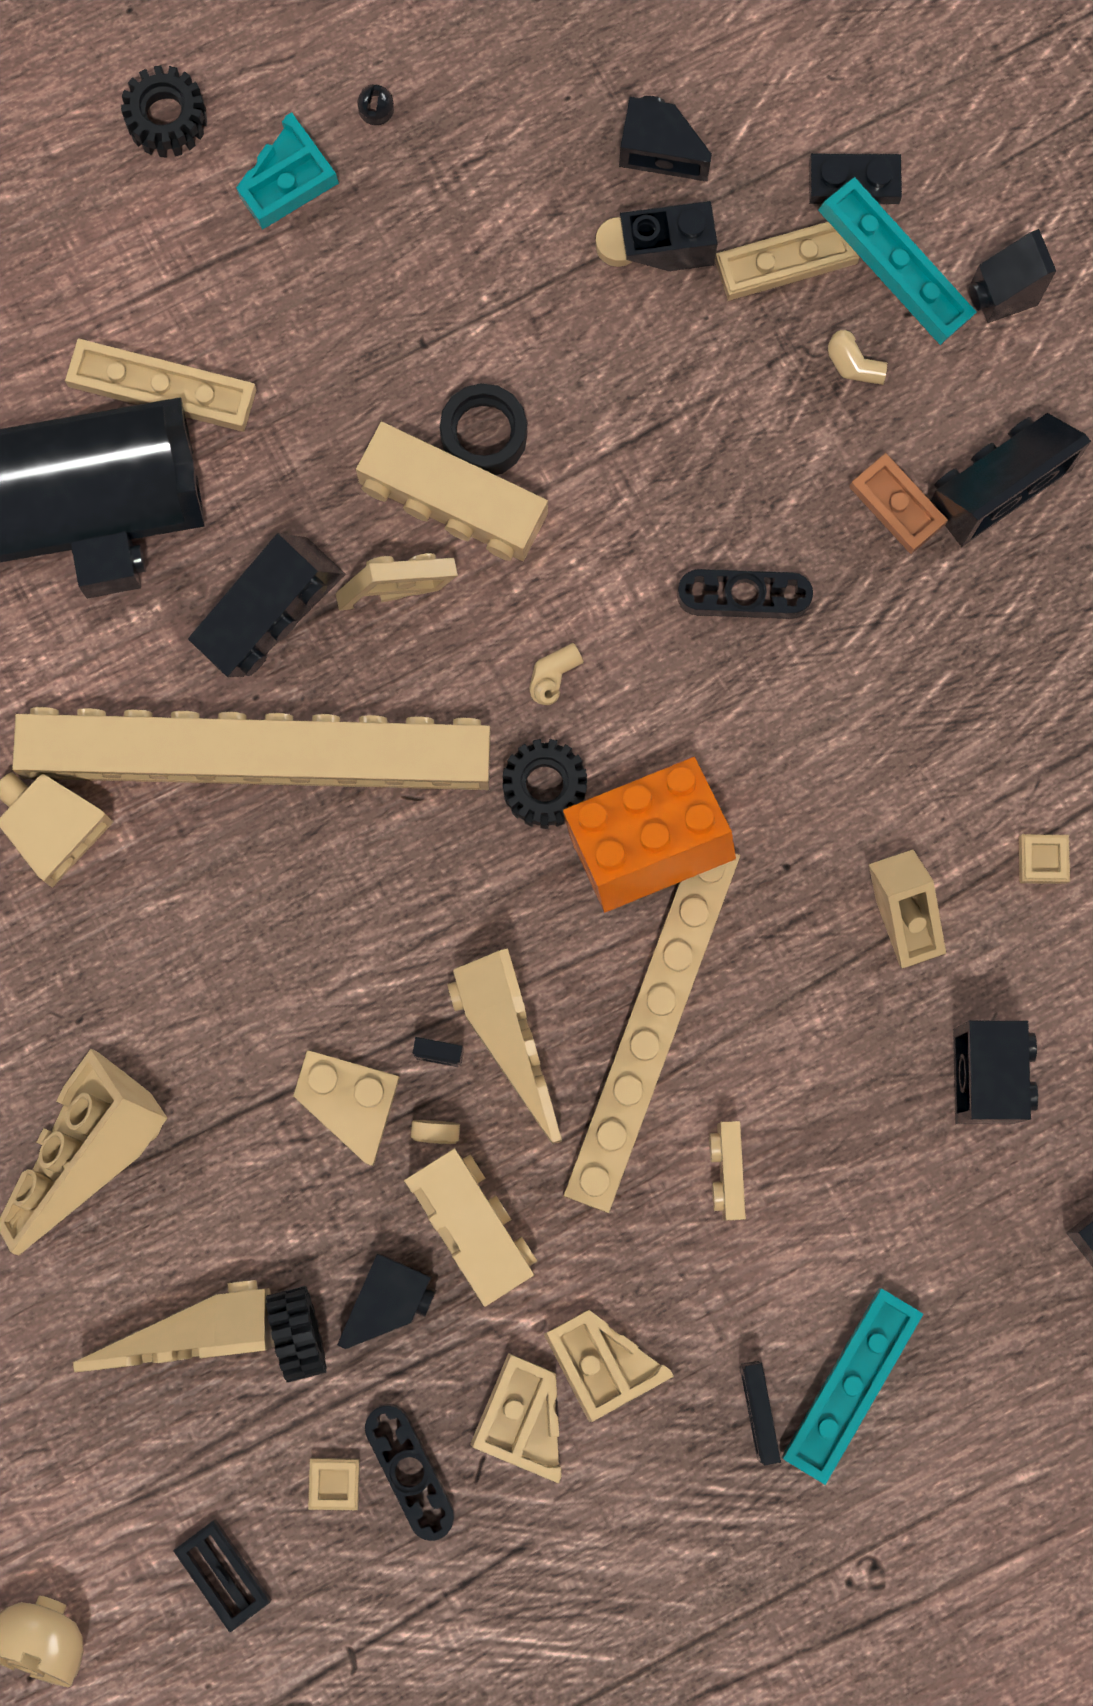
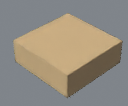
(1044, 859)
(334, 1484)

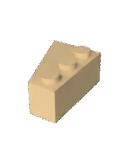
(472, 1225)

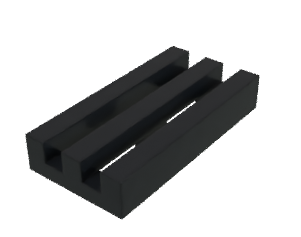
(760, 1413)
(240, 1566)

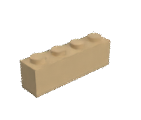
(451, 492)

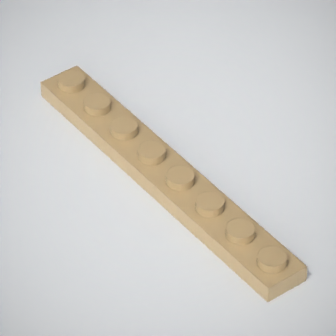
(648, 1037)

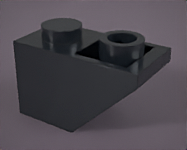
(671, 236)

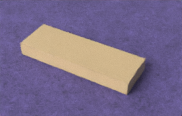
(783, 260)

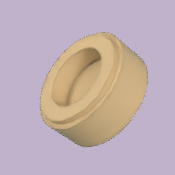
(610, 243)
(435, 1131)

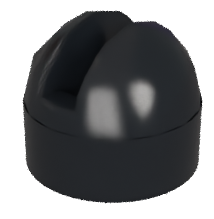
(384, 107)

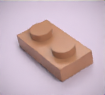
(898, 503)

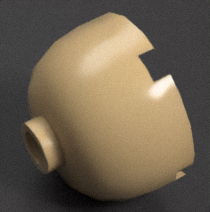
(41, 1641)

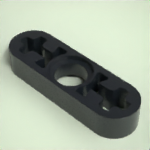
(711, 579)
(436, 1499)

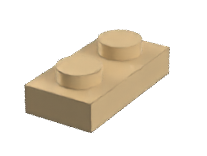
(727, 1150)

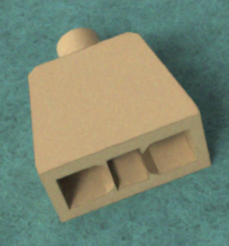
(49, 824)

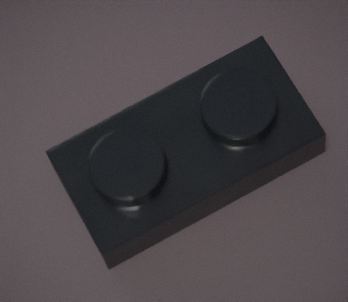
(876, 172)

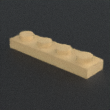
(148, 379)

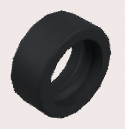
(489, 396)

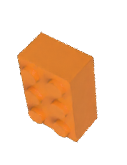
(650, 834)

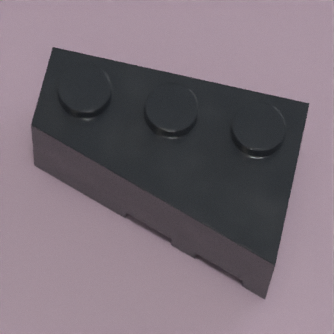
(265, 604)

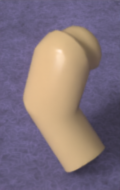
(850, 361)
(548, 673)

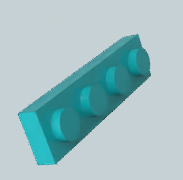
(897, 260)
(852, 1386)

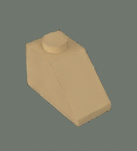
(908, 907)

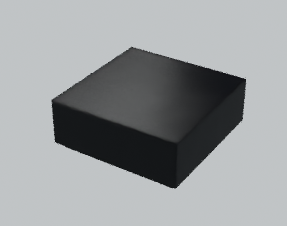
(438, 1052)

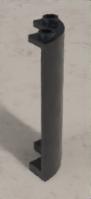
(97, 478)

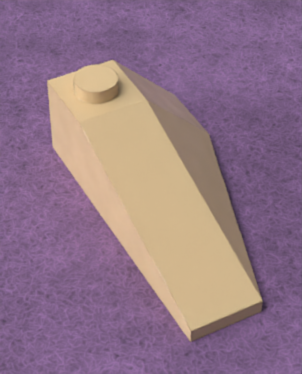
(497, 1014)
(98, 1134)
(211, 1328)

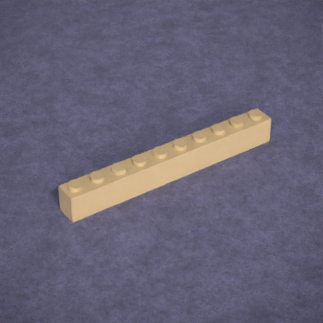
(252, 750)

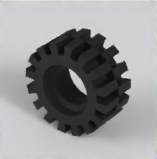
(160, 87)
(536, 756)
(296, 1334)

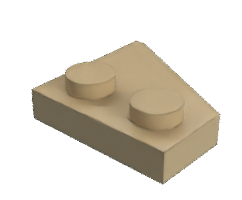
(397, 579)
(348, 1100)
(602, 1364)
(522, 1419)

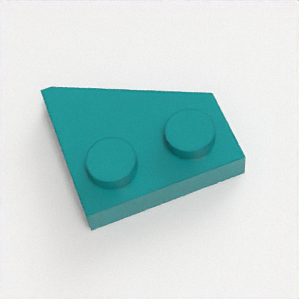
(285, 175)

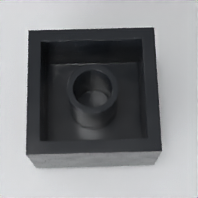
(994, 1072)

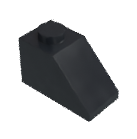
(662, 141)
(1013, 278)
(387, 1301)

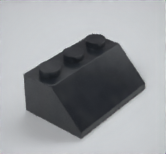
(1007, 475)

